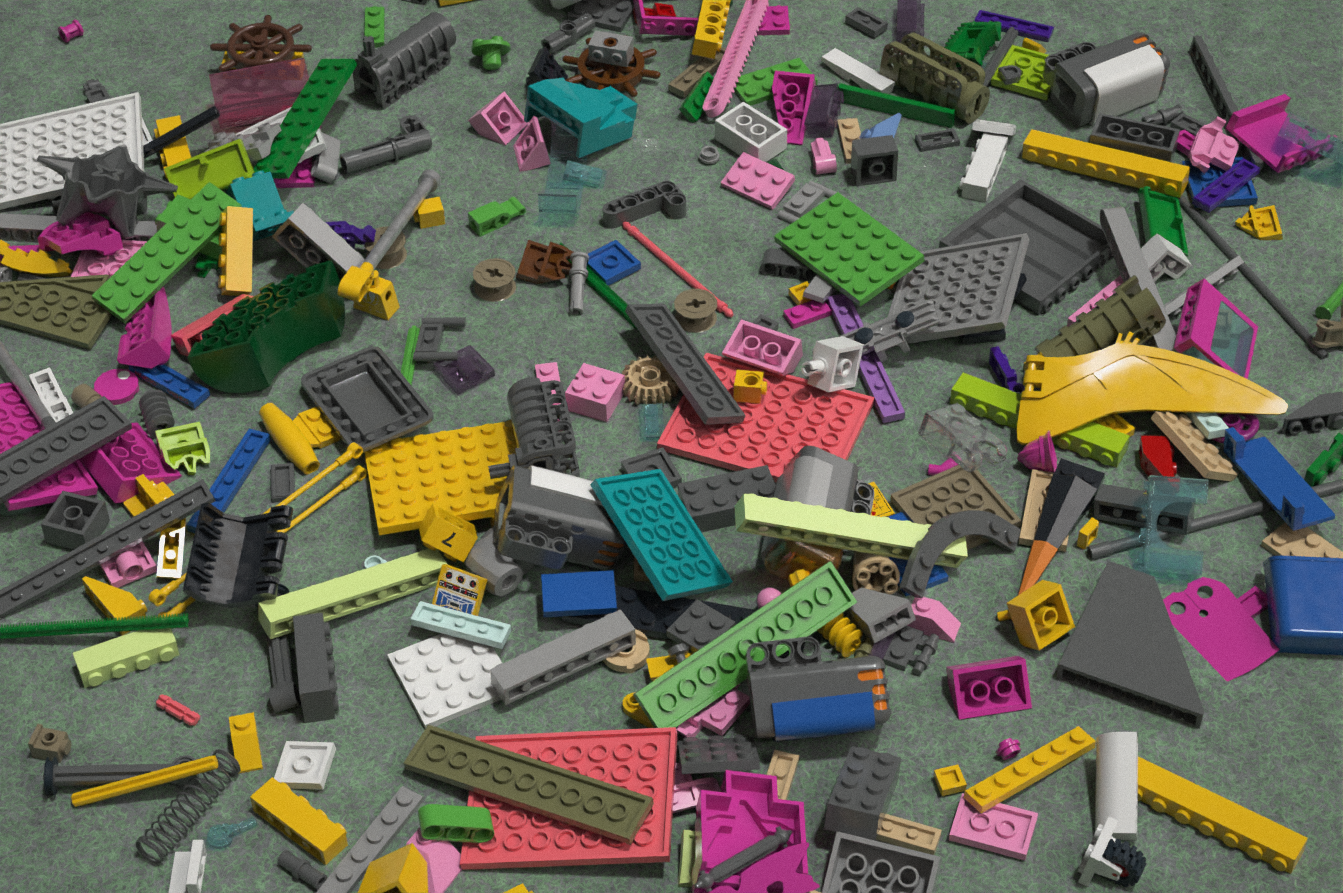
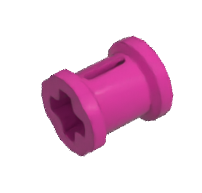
(70, 31)

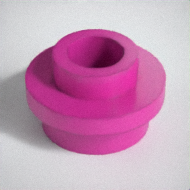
(1008, 748)

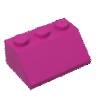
(989, 687)

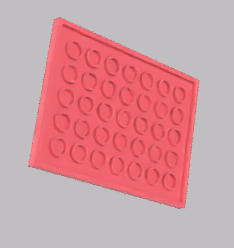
(772, 431)
(626, 758)

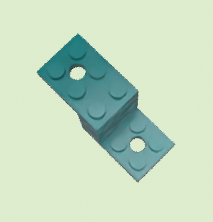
(261, 195)

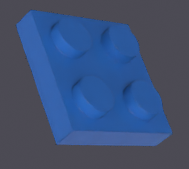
(612, 262)

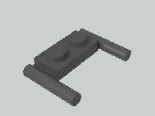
(430, 339)

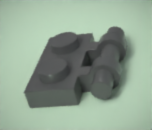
(904, 646)

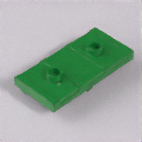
(1163, 217)

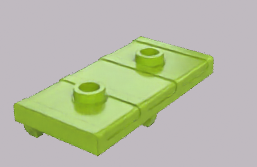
(214, 166)

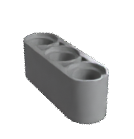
(326, 163)

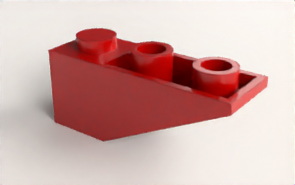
(1157, 456)

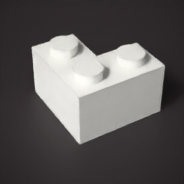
(1164, 258)

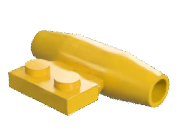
(299, 435)

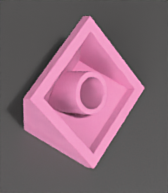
(531, 147)

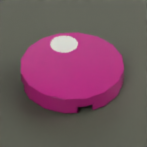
(117, 385)

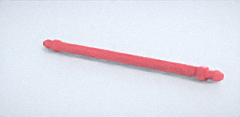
(634, 231)

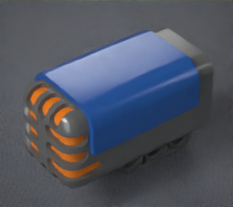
(812, 697)

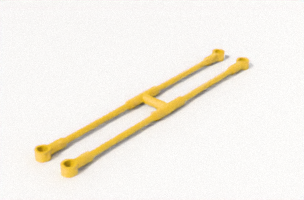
(358, 473)

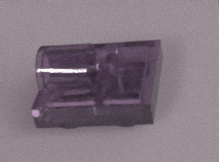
(466, 372)

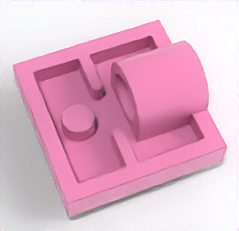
(129, 566)

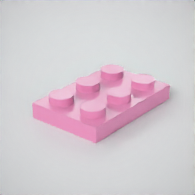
(758, 180)
(998, 830)

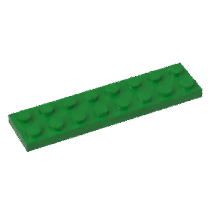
(306, 116)

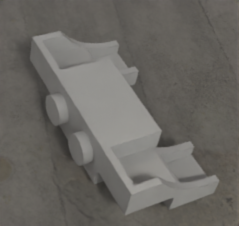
(256, 144)

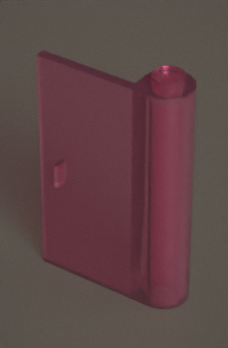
(257, 91)

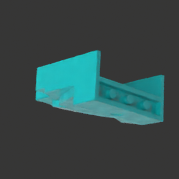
(589, 114)

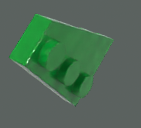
(1325, 462)

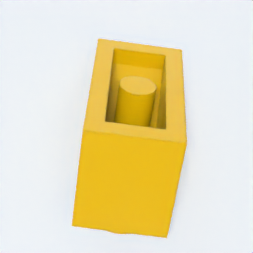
(246, 742)

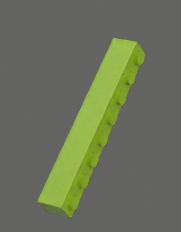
(1003, 407)

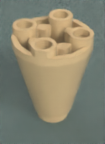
(875, 573)

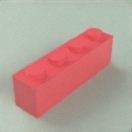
(187, 336)

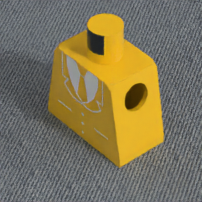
(379, 299)

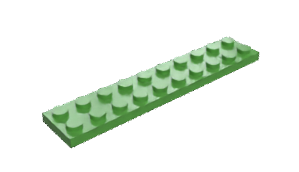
(722, 661)

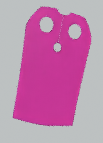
(1226, 635)

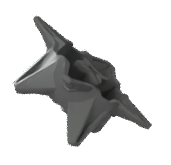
(105, 186)

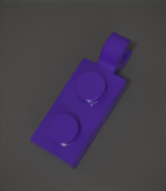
(1003, 371)

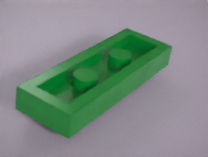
(693, 104)

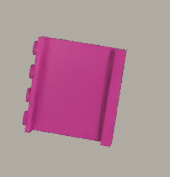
(1259, 129)

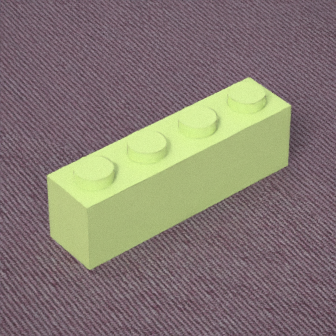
(124, 655)

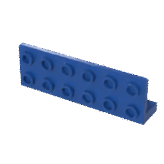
(1276, 481)

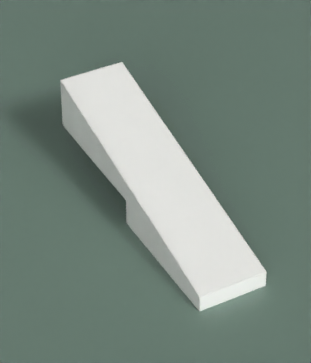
(851, 69)
(50, 394)

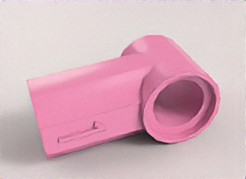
(823, 160)

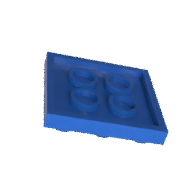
(1198, 181)

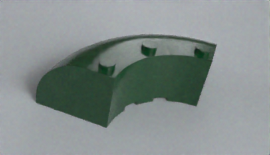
(270, 330)

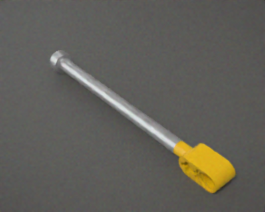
(359, 279)

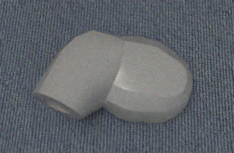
(501, 571)

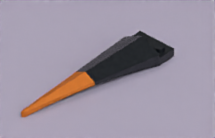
(1068, 497)

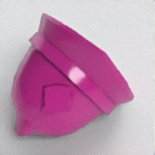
(1039, 454)

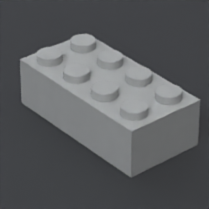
(315, 242)

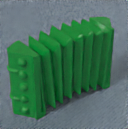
(974, 40)

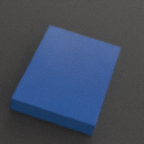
(578, 593)

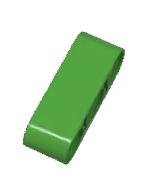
(455, 823)

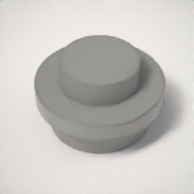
(709, 155)

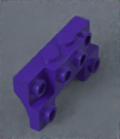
(353, 234)

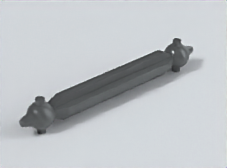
(743, 859)

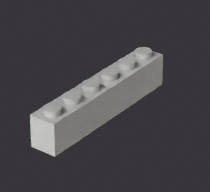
(562, 657)

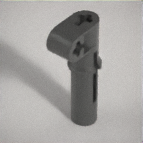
(412, 139)

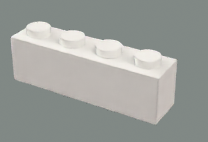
(984, 166)

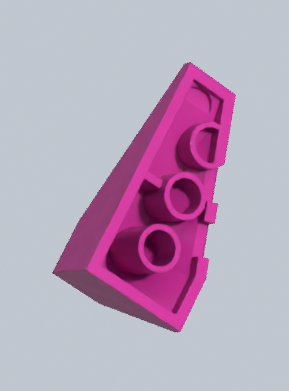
(792, 99)

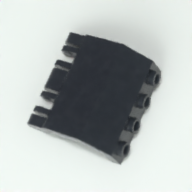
(236, 555)

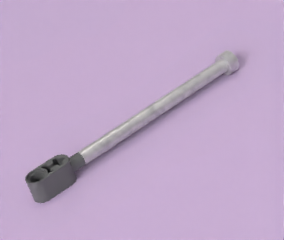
(25, 388)

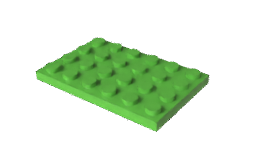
(849, 249)

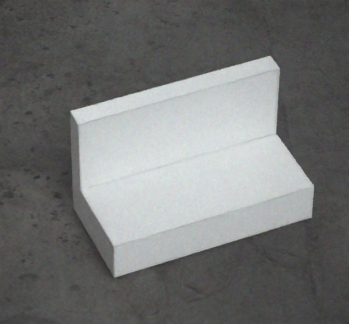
(189, 869)

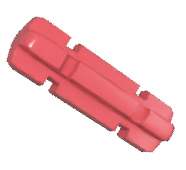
(177, 710)

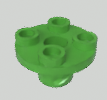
(490, 51)

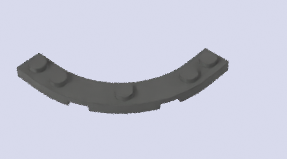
(944, 533)

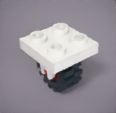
(1111, 858)

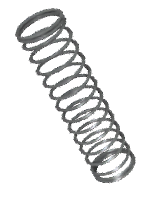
(221, 767)

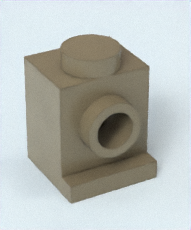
(49, 743)

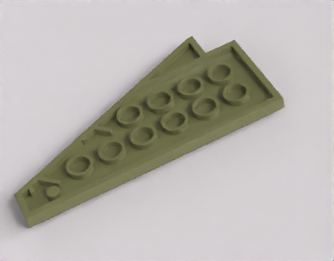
(55, 308)

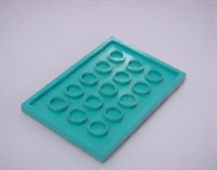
(661, 534)

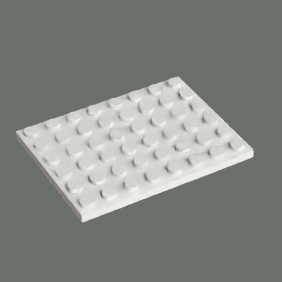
(67, 134)

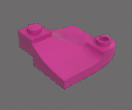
(84, 233)

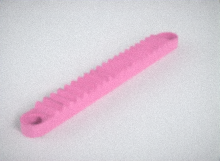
(734, 57)

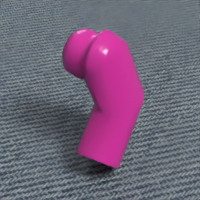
(935, 469)

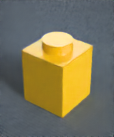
(430, 213)

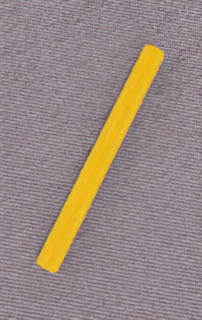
(144, 781)

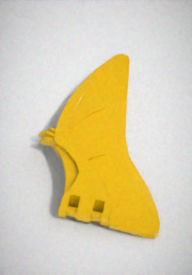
(1130, 380)

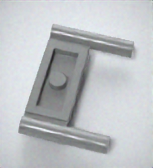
(804, 201)

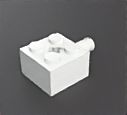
(834, 364)

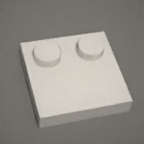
(305, 764)

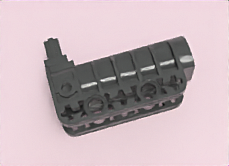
(404, 59)
(537, 428)

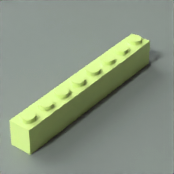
(352, 591)

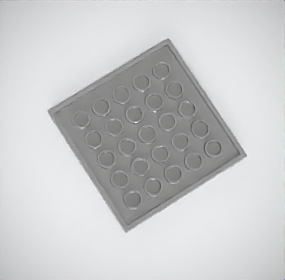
(968, 285)

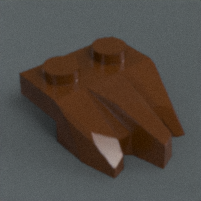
(544, 263)

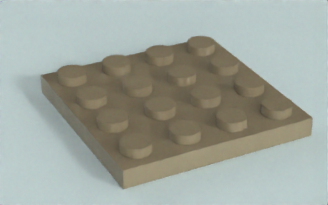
(950, 493)

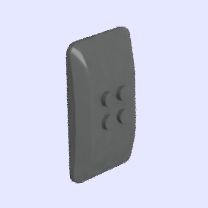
(366, 398)

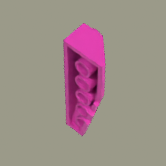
(148, 335)

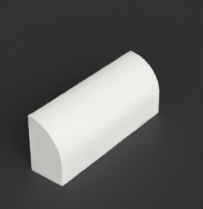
(1117, 782)

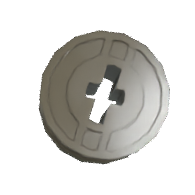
(396, 253)
(501, 277)
(696, 310)

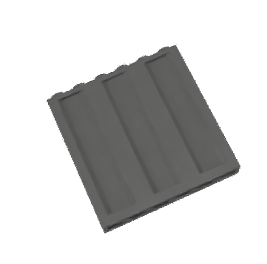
(1061, 244)

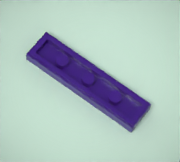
(1025, 28)
(1225, 185)

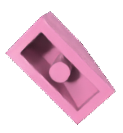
(934, 619)

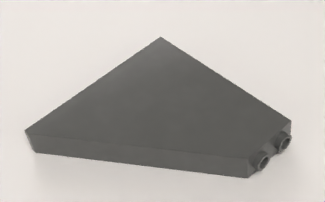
(1131, 649)

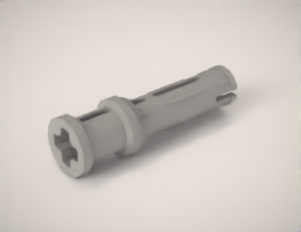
(578, 275)

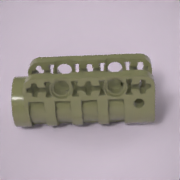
(933, 78)
(1122, 312)

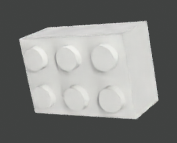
(750, 132)

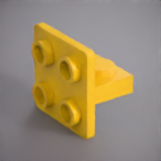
(148, 496)

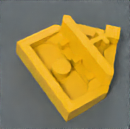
(1261, 223)

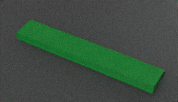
(894, 104)

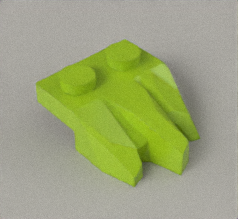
(183, 446)

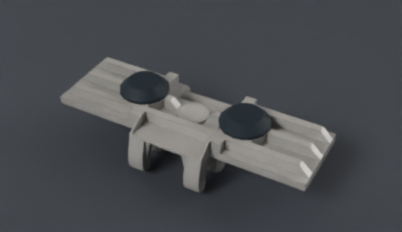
(895, 329)

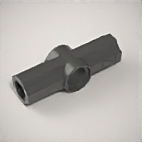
(568, 33)

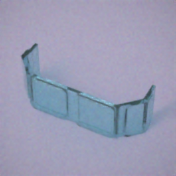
(560, 195)

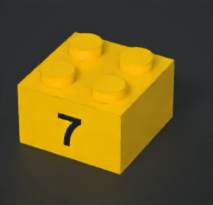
(447, 533)

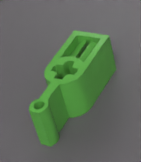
(494, 215)

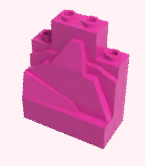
(740, 817)

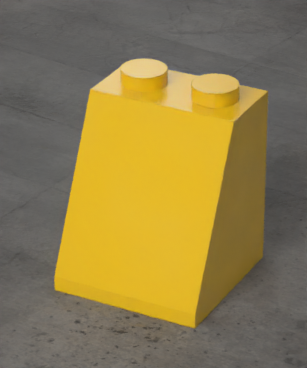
(397, 873)

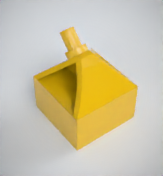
(1039, 614)

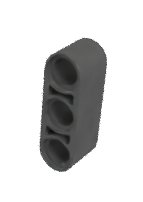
(784, 264)

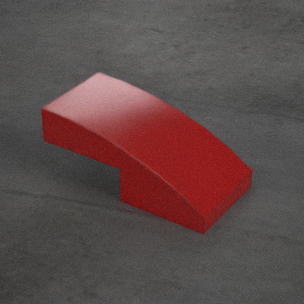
(658, 10)

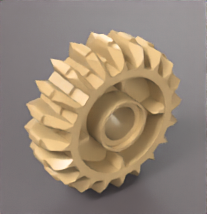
(648, 382)

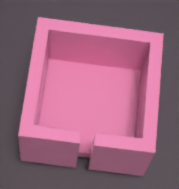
(595, 392)

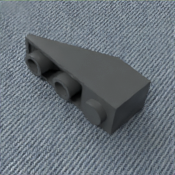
(1317, 414)

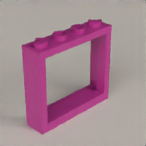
(664, 25)

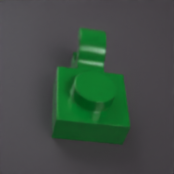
(205, 264)

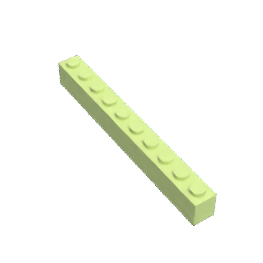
(838, 528)

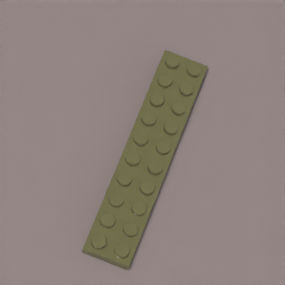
(529, 784)

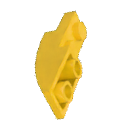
(33, 263)

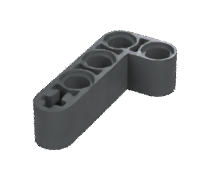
(645, 202)

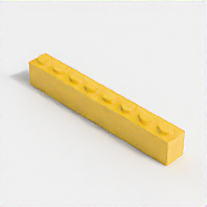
(1106, 163)
(1219, 817)

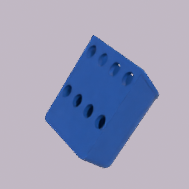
(1305, 603)

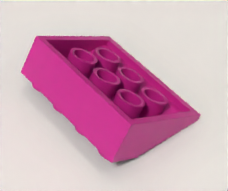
(126, 458)

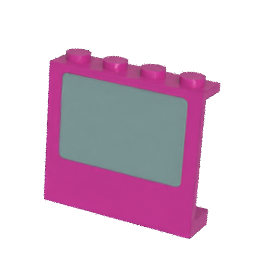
(1216, 329)

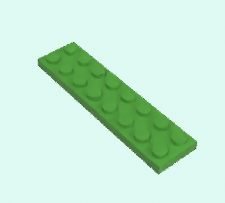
(164, 254)

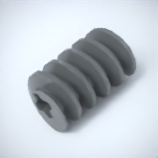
(156, 411)

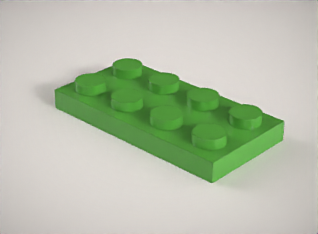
(757, 85)

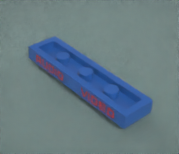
(173, 384)

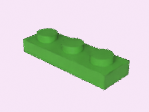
(375, 24)

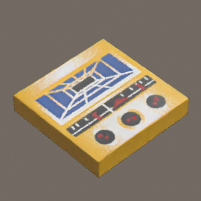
(459, 590)

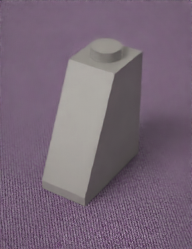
(879, 613)

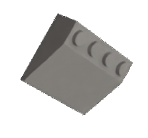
(878, 867)

